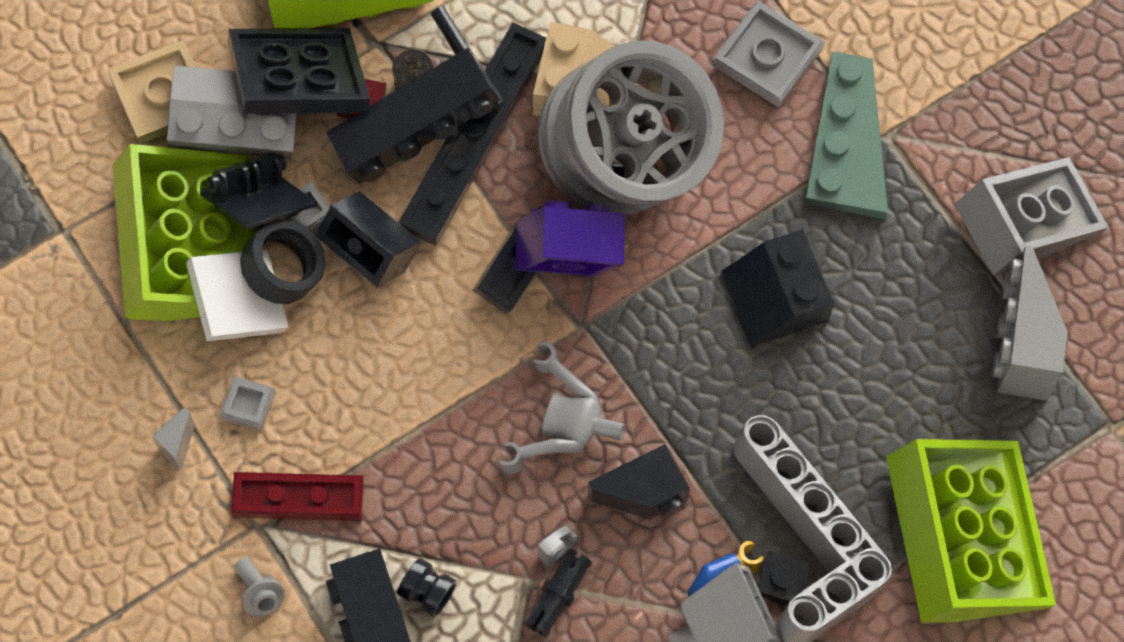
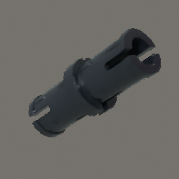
(557, 593)

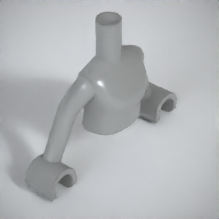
(566, 418)

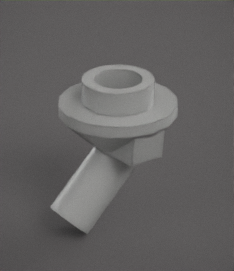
(262, 595)

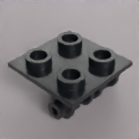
(256, 192)

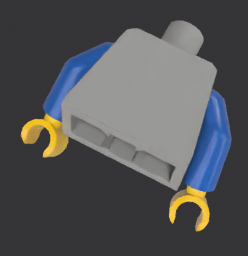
(727, 603)

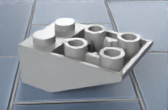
(1030, 332)

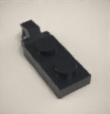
(500, 281)

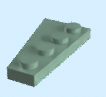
(848, 149)

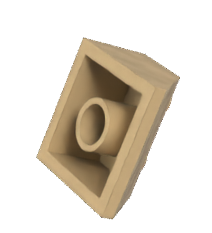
(563, 52)

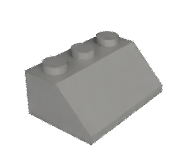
(211, 118)

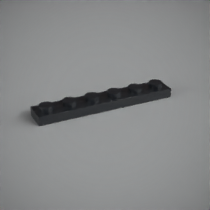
(471, 142)

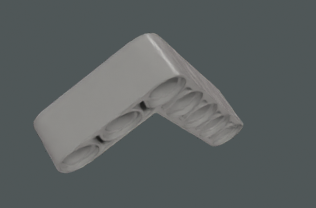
(815, 531)

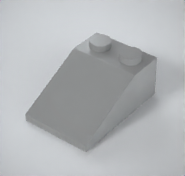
(1031, 207)

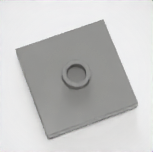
(768, 53)

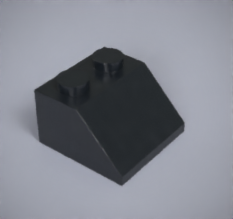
(778, 289)

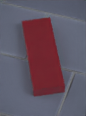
(297, 496)

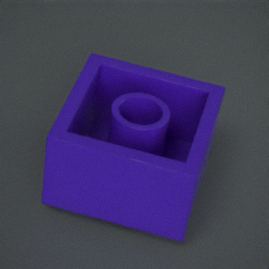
(570, 240)

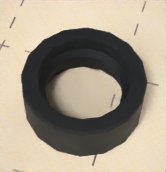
(302, 242)

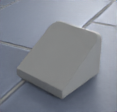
(175, 437)

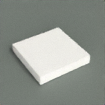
(227, 302)

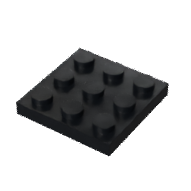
(298, 71)

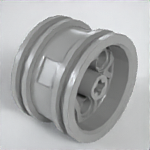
(584, 136)

